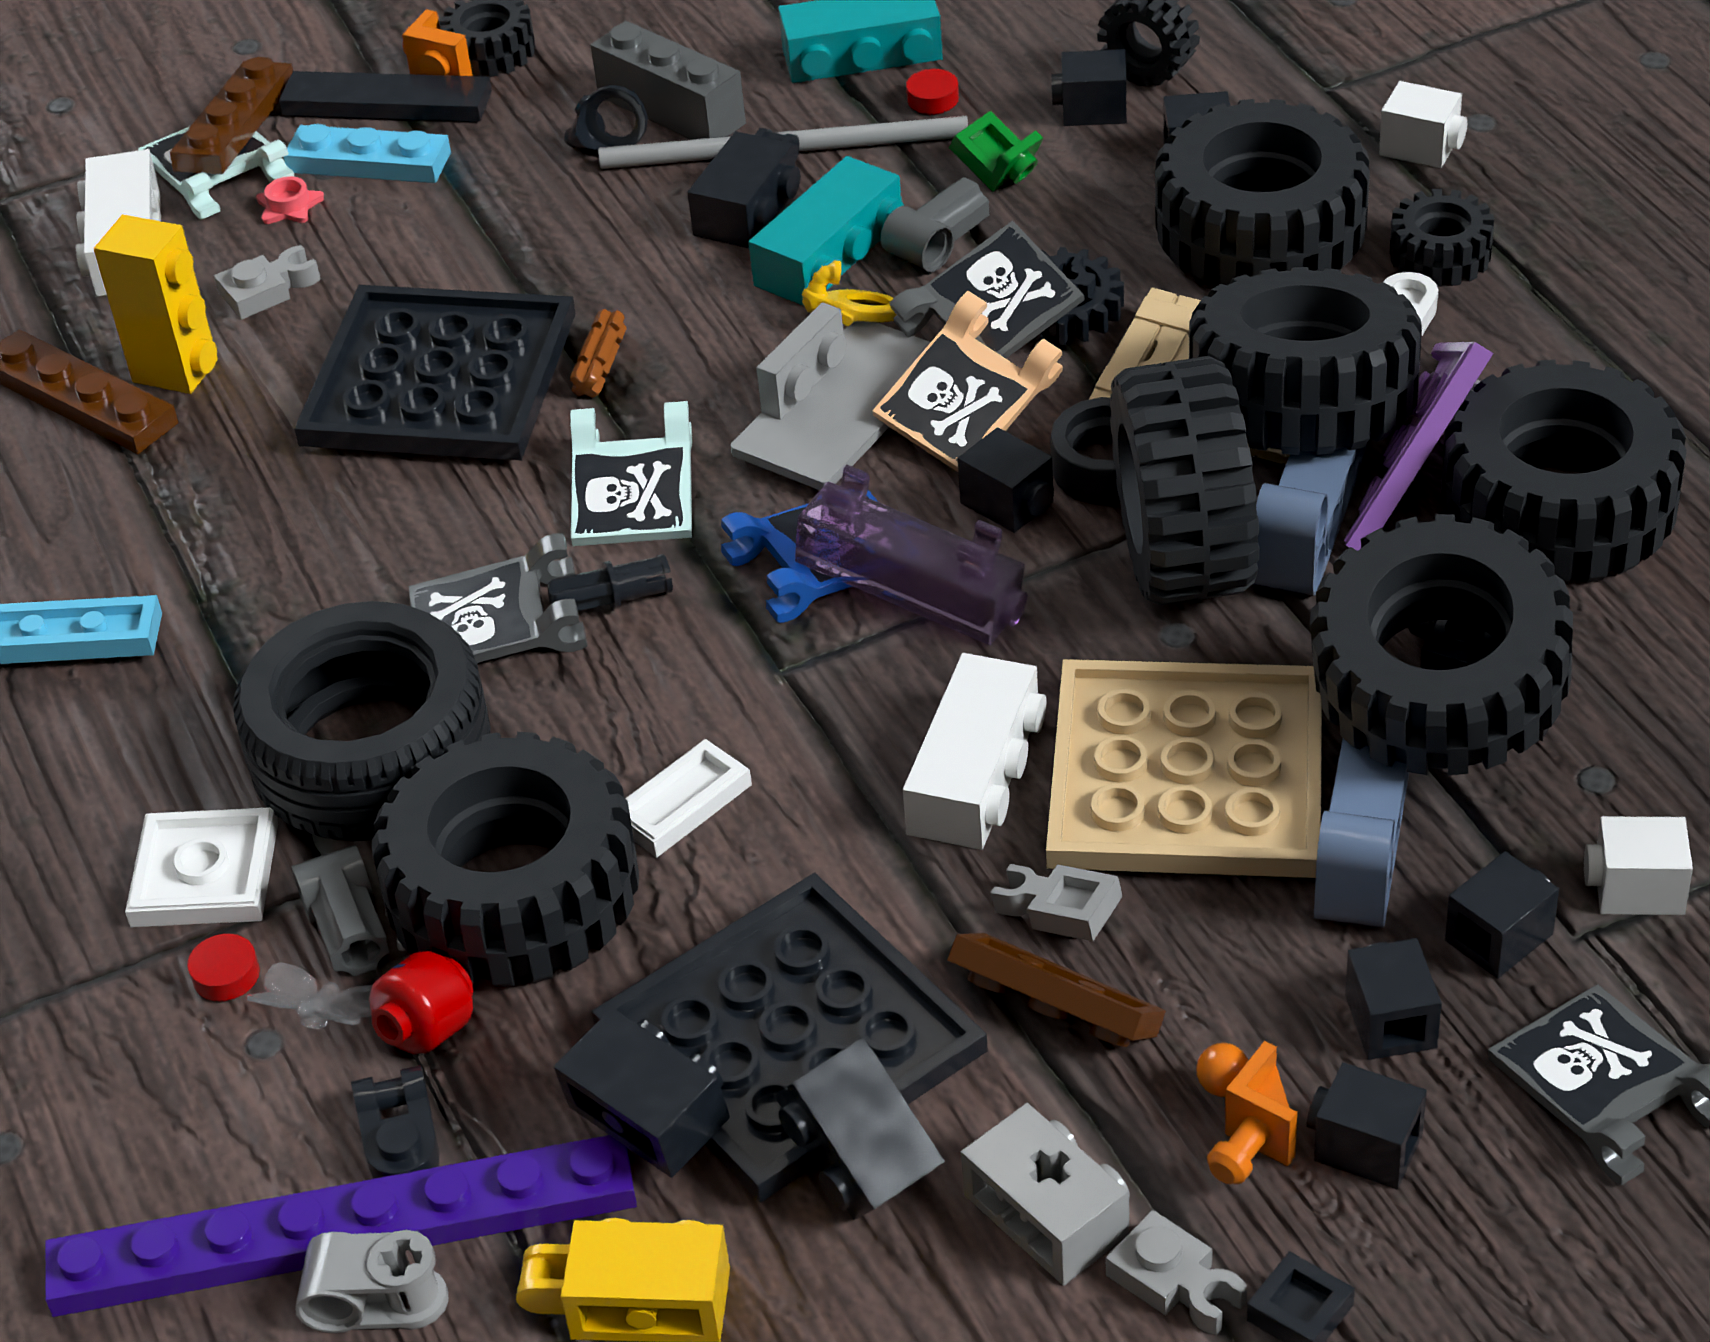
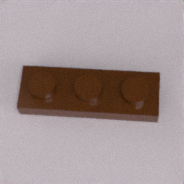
(1056, 989)

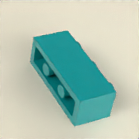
(857, 36)
(828, 222)

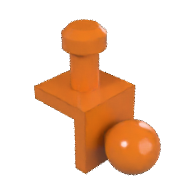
(1254, 1110)

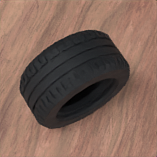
(340, 661)

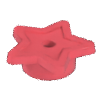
(288, 199)

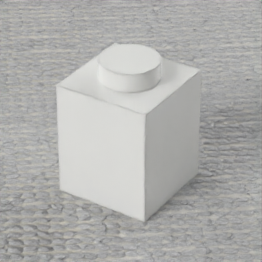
(1421, 124)
(1640, 865)

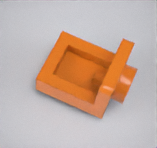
(435, 50)

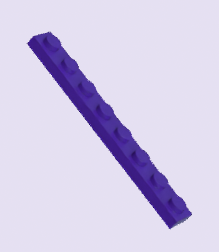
(274, 1233)

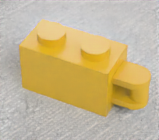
(632, 1281)

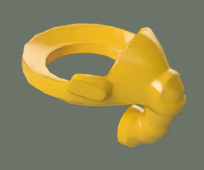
(846, 299)

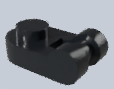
(402, 1141)

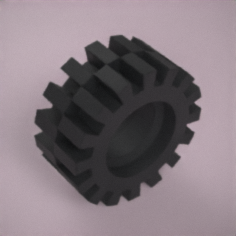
(495, 33)
(1141, 57)
(1442, 236)

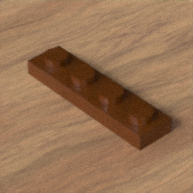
(231, 117)
(83, 392)

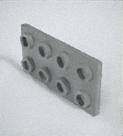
(822, 395)

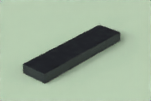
(386, 96)

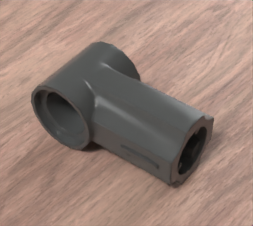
(928, 234)
(340, 902)

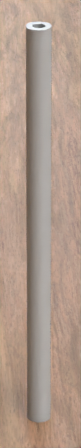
(809, 141)

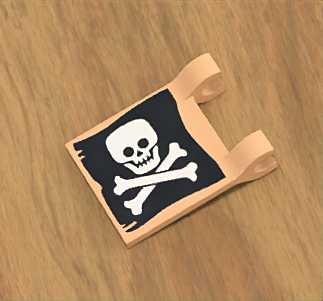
(963, 387)

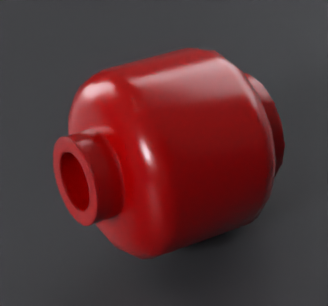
(421, 1002)

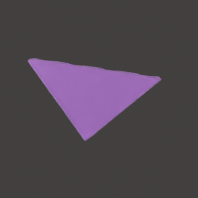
(1409, 447)

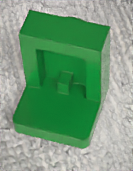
(996, 151)

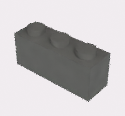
(672, 81)

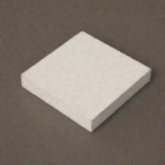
(202, 867)

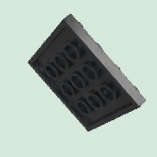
(437, 372)
(784, 998)

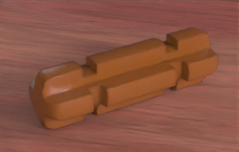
(598, 353)

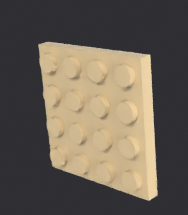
(1186, 769)

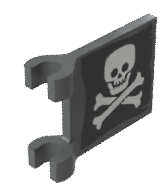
(1010, 274)
(501, 604)
(1602, 1073)

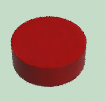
(932, 91)
(223, 967)

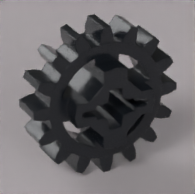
(1101, 292)

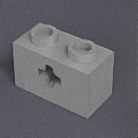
(1046, 1192)

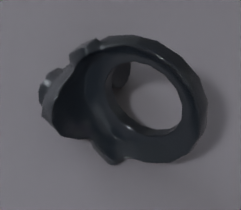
(589, 127)

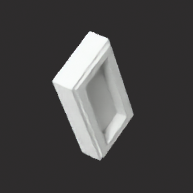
(685, 796)

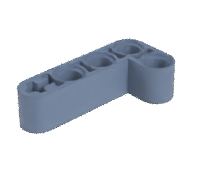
(1304, 518)
(1360, 839)

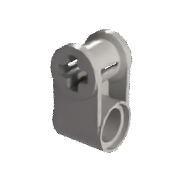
(361, 1279)

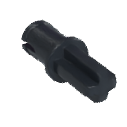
(613, 583)

